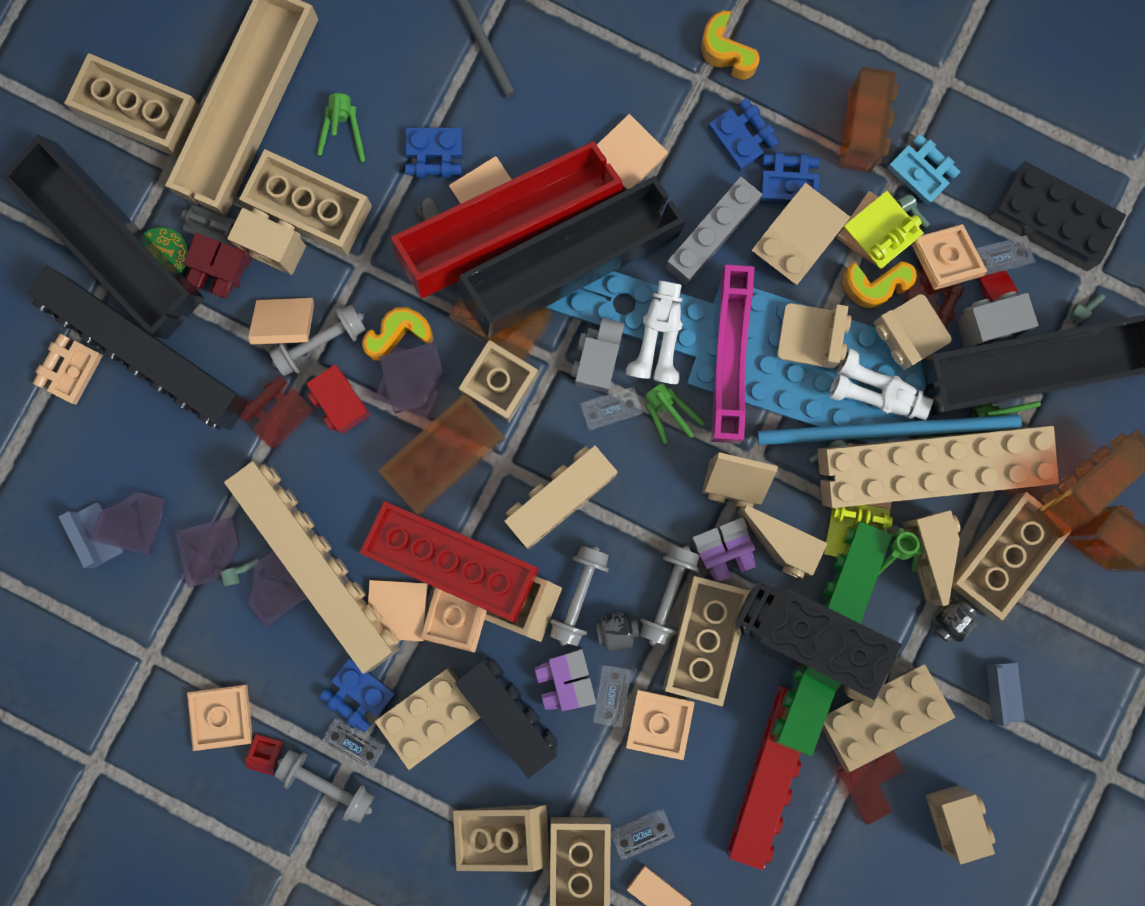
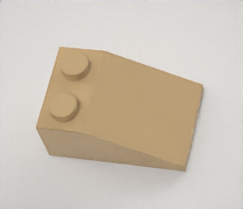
(800, 233)
(738, 480)
(787, 546)
(937, 563)
(535, 611)
(502, 838)

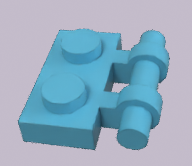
(919, 174)

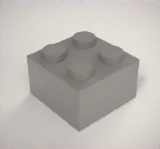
(996, 320)

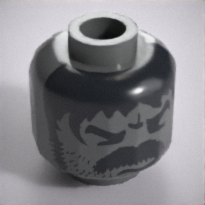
(955, 621)
(617, 631)

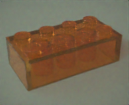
(442, 454)
(1095, 484)

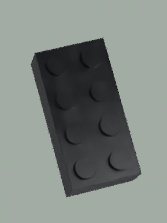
(1057, 216)
(507, 716)

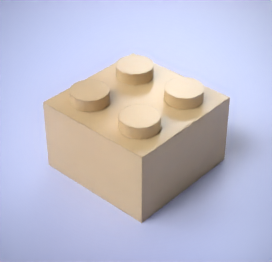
(267, 241)
(499, 381)
(961, 824)

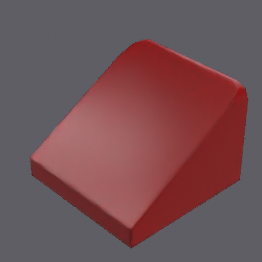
(996, 285)
(264, 754)

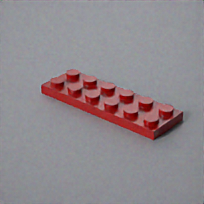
(449, 561)

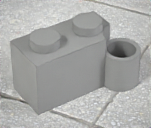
(598, 356)

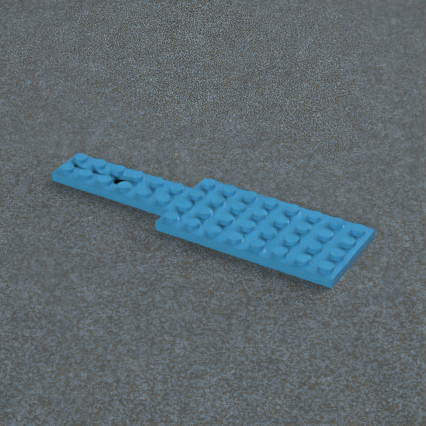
(770, 383)

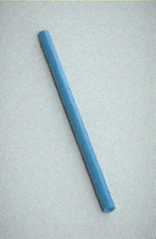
(892, 429)

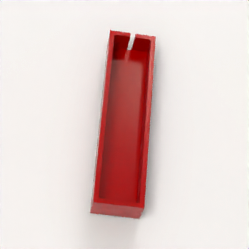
(503, 218)

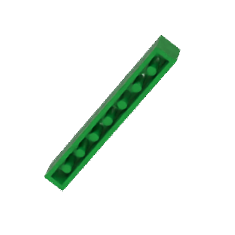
(849, 595)

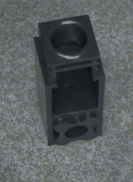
(818, 642)

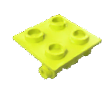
(884, 229)
(848, 516)

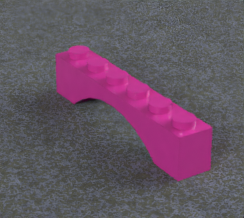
(730, 365)

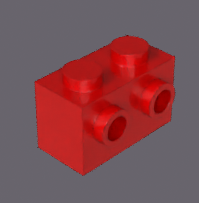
(337, 399)

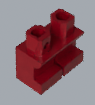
(215, 261)

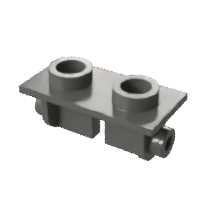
(207, 224)

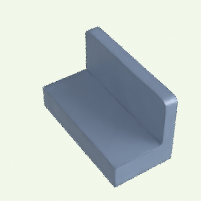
(79, 529)
(1005, 693)

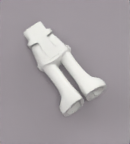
(665, 317)
(896, 395)

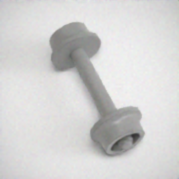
(285, 358)
(682, 559)
(566, 631)
(291, 768)

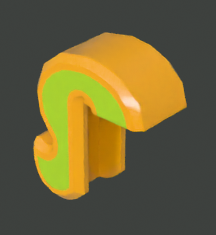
(725, 52)
(875, 294)
(393, 328)

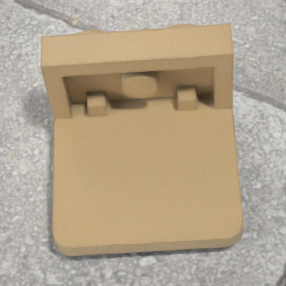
(912, 331)
(814, 335)

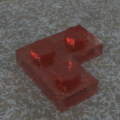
(865, 789)

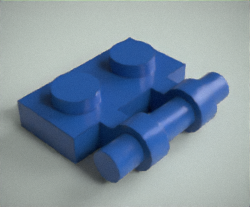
(737, 140)
(434, 143)
(783, 186)
(363, 688)

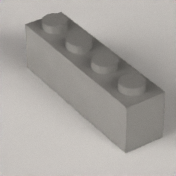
(713, 231)

